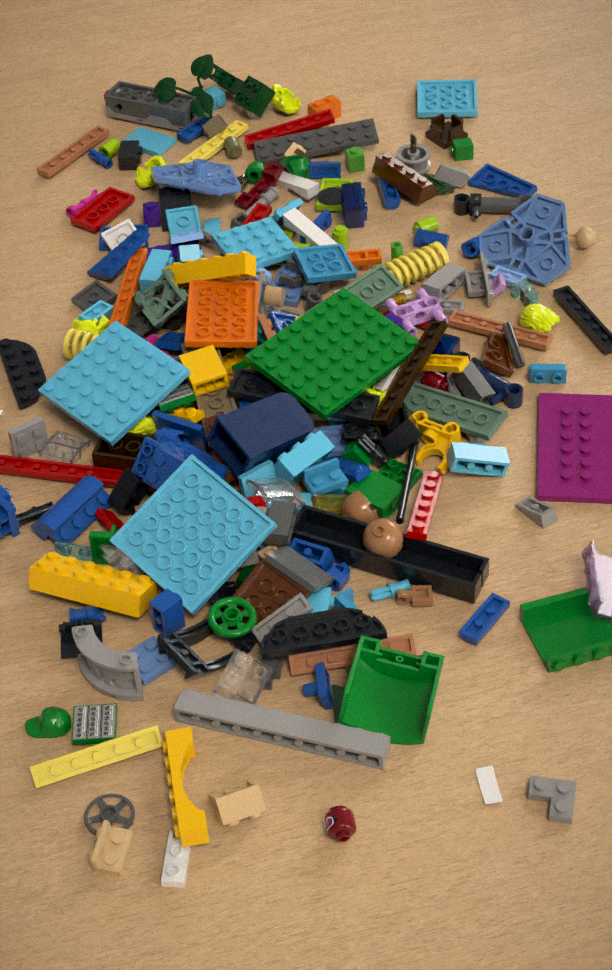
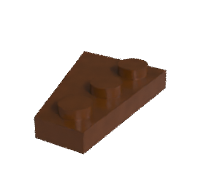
(497, 355)

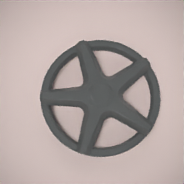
(109, 812)

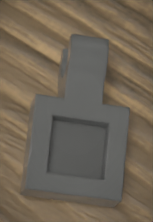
(277, 665)

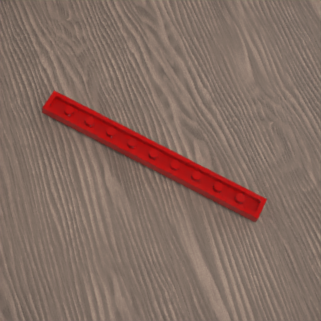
(59, 470)

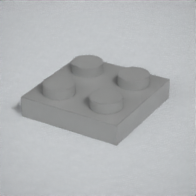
(28, 437)

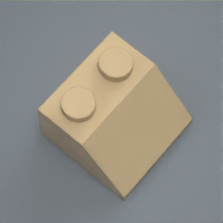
(237, 802)

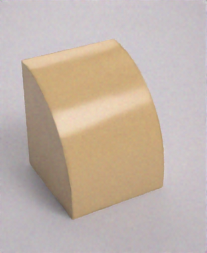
(274, 295)

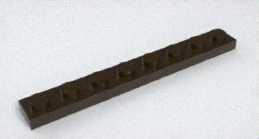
(409, 373)

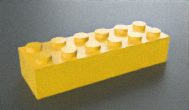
(92, 584)

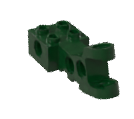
(250, 94)

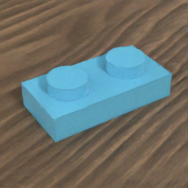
(96, 311)

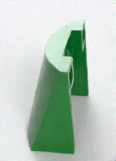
(391, 692)

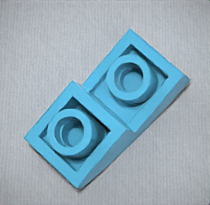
(212, 225)

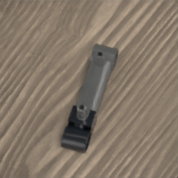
(476, 204)

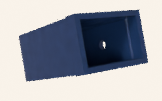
(259, 432)

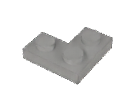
(558, 792)

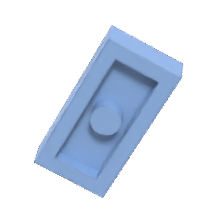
(510, 275)

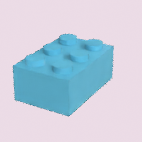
(307, 454)

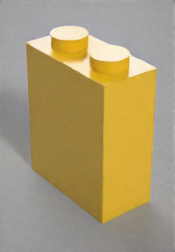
(206, 370)

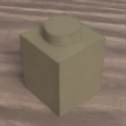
(214, 126)

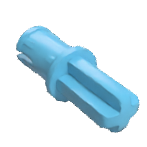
(389, 590)

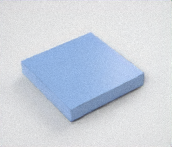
(186, 236)

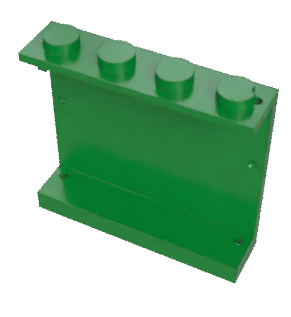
(566, 630)

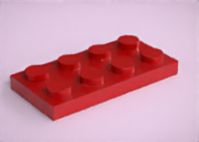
(102, 209)

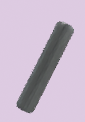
(513, 345)

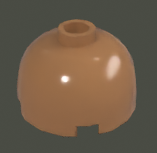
(357, 507)
(383, 537)

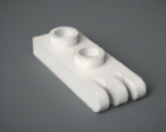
(175, 863)

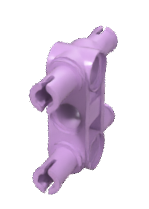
(417, 311)

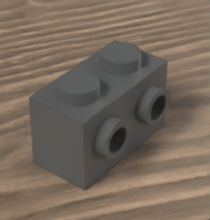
(284, 516)

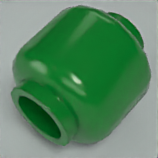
(254, 171)

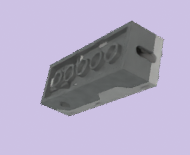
(139, 105)

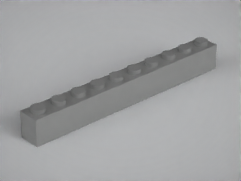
(283, 728)

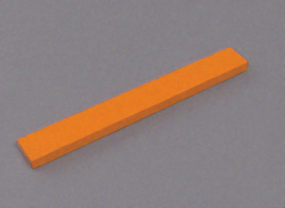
(128, 287)

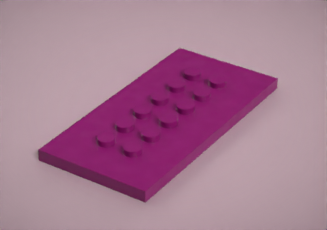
(575, 448)

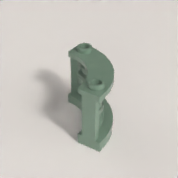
(149, 302)

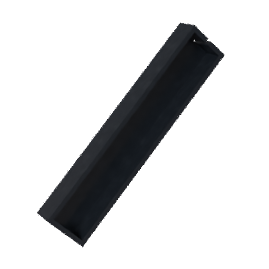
(419, 561)

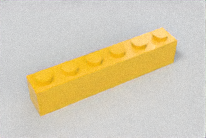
(217, 268)

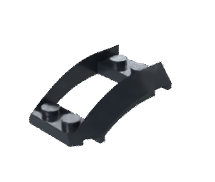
(179, 644)

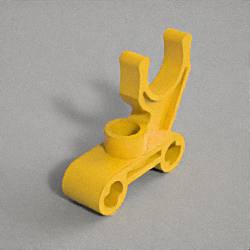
(437, 439)

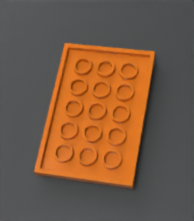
(222, 313)

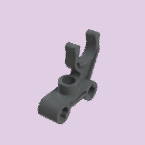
(310, 290)

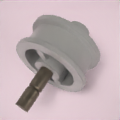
(415, 156)

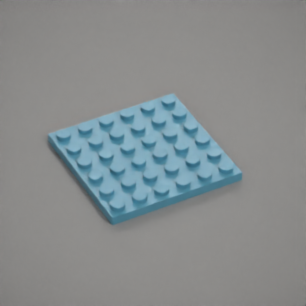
(114, 382)
(193, 533)

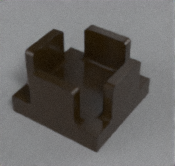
(444, 132)

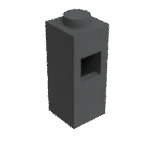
(473, 384)

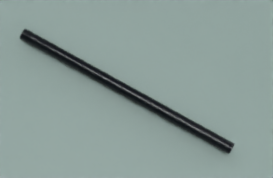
(407, 483)

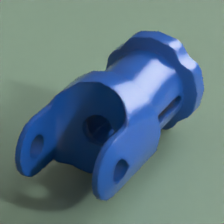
(87, 614)

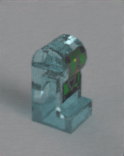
(525, 292)

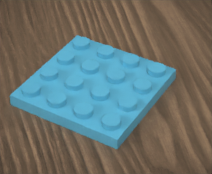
(447, 98)
(260, 239)

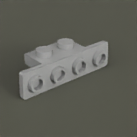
(478, 281)

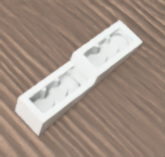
(300, 185)
(302, 225)

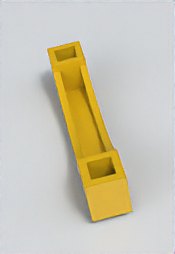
(191, 821)

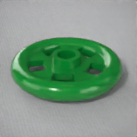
(232, 617)

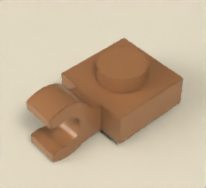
(419, 596)

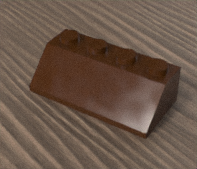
(403, 178)

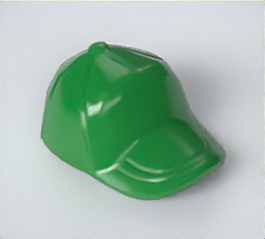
(52, 723)

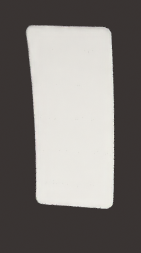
(488, 785)

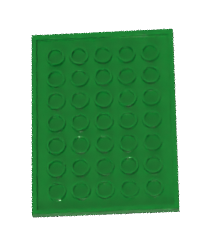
(333, 353)

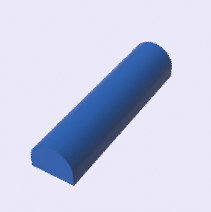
(389, 194)

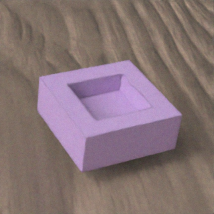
(498, 284)

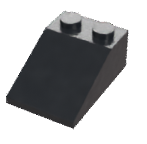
(170, 199)
(400, 432)

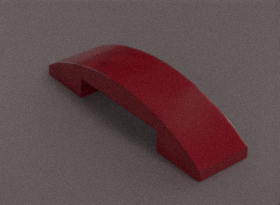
(271, 174)

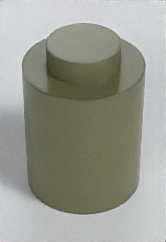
(232, 147)

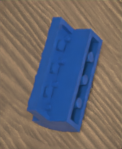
(72, 511)

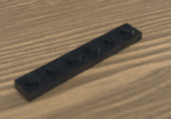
(585, 318)

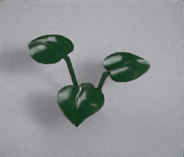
(203, 104)

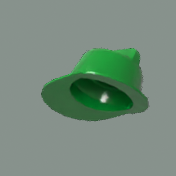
(296, 165)

